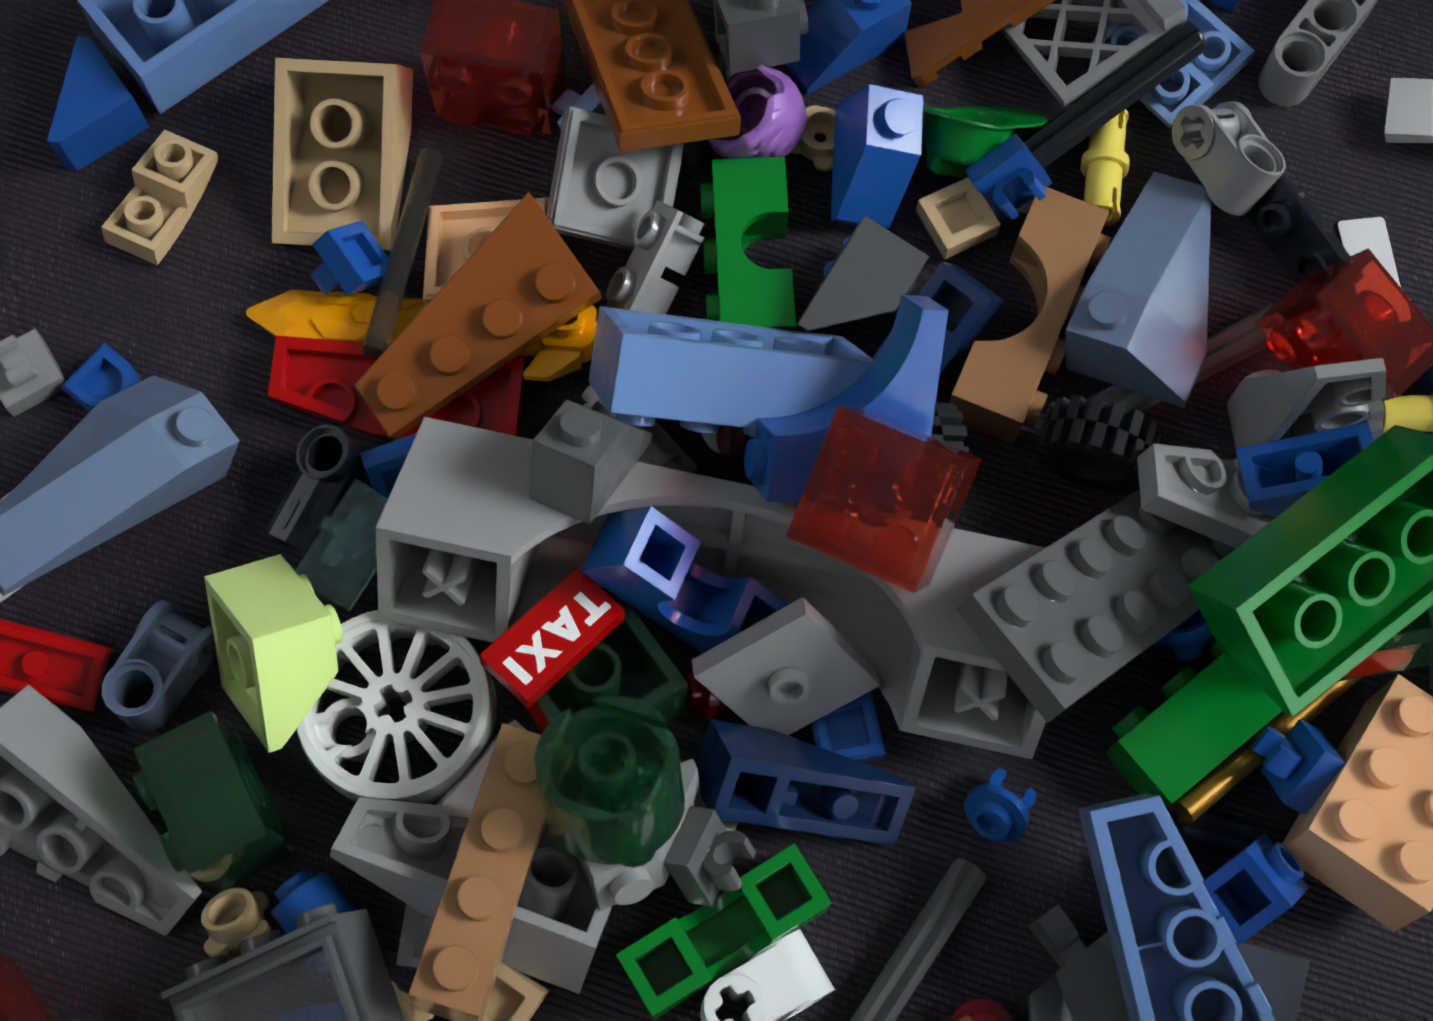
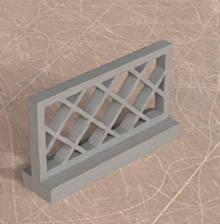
(1151, 17)

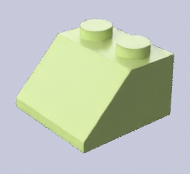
(272, 644)

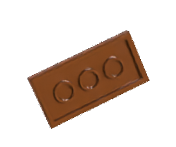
(653, 72)

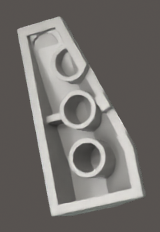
(1307, 401)
(79, 819)
(411, 856)

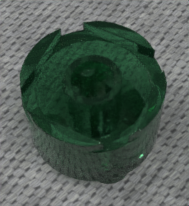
(611, 781)

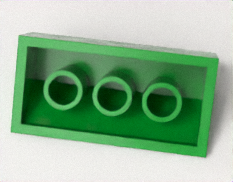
(1329, 573)

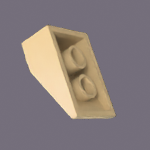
(339, 147)

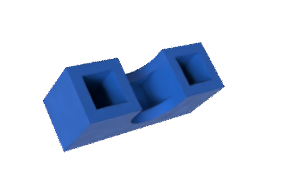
(652, 568)

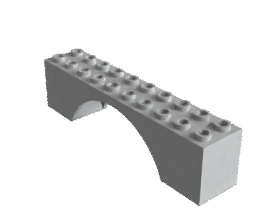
(474, 554)

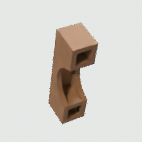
(1003, 375)
(484, 885)

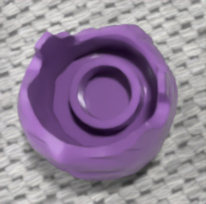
(770, 115)

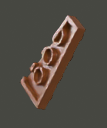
(487, 314)

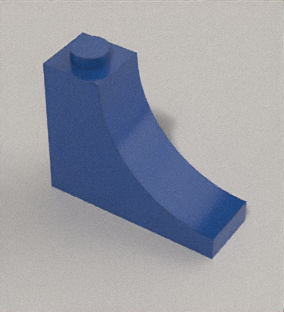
(895, 386)

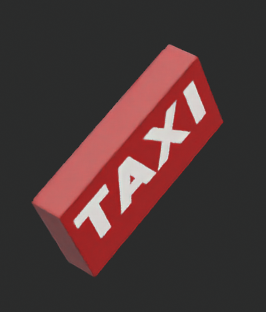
(552, 637)

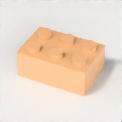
(1375, 819)

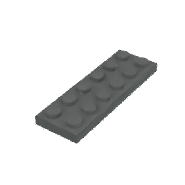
(1090, 602)

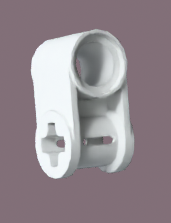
(773, 982)

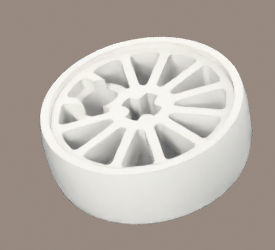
(319, 728)

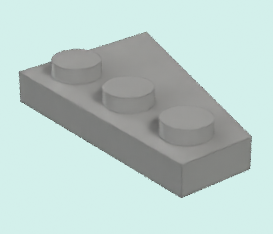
(1198, 493)

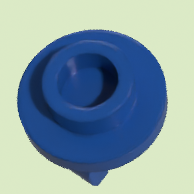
(997, 811)

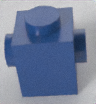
(1256, 886)

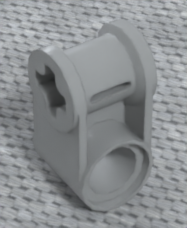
(1230, 156)

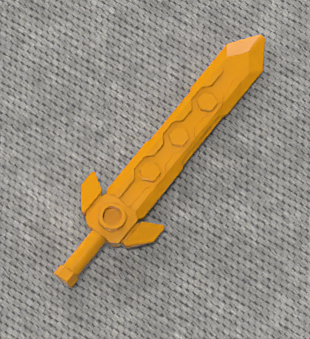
(348, 318)

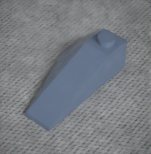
(1148, 297)
(110, 474)

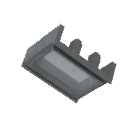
(314, 973)

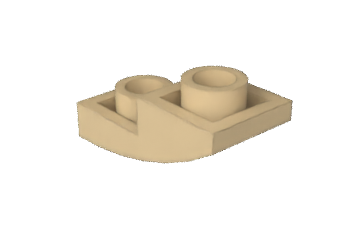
(165, 194)

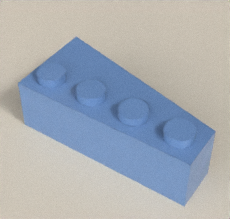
(1161, 922)

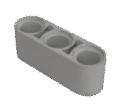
(1310, 48)

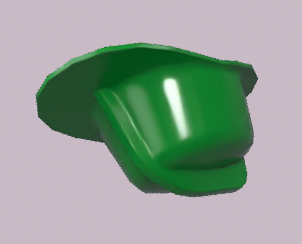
(964, 135)

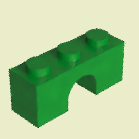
(747, 206)
(716, 939)

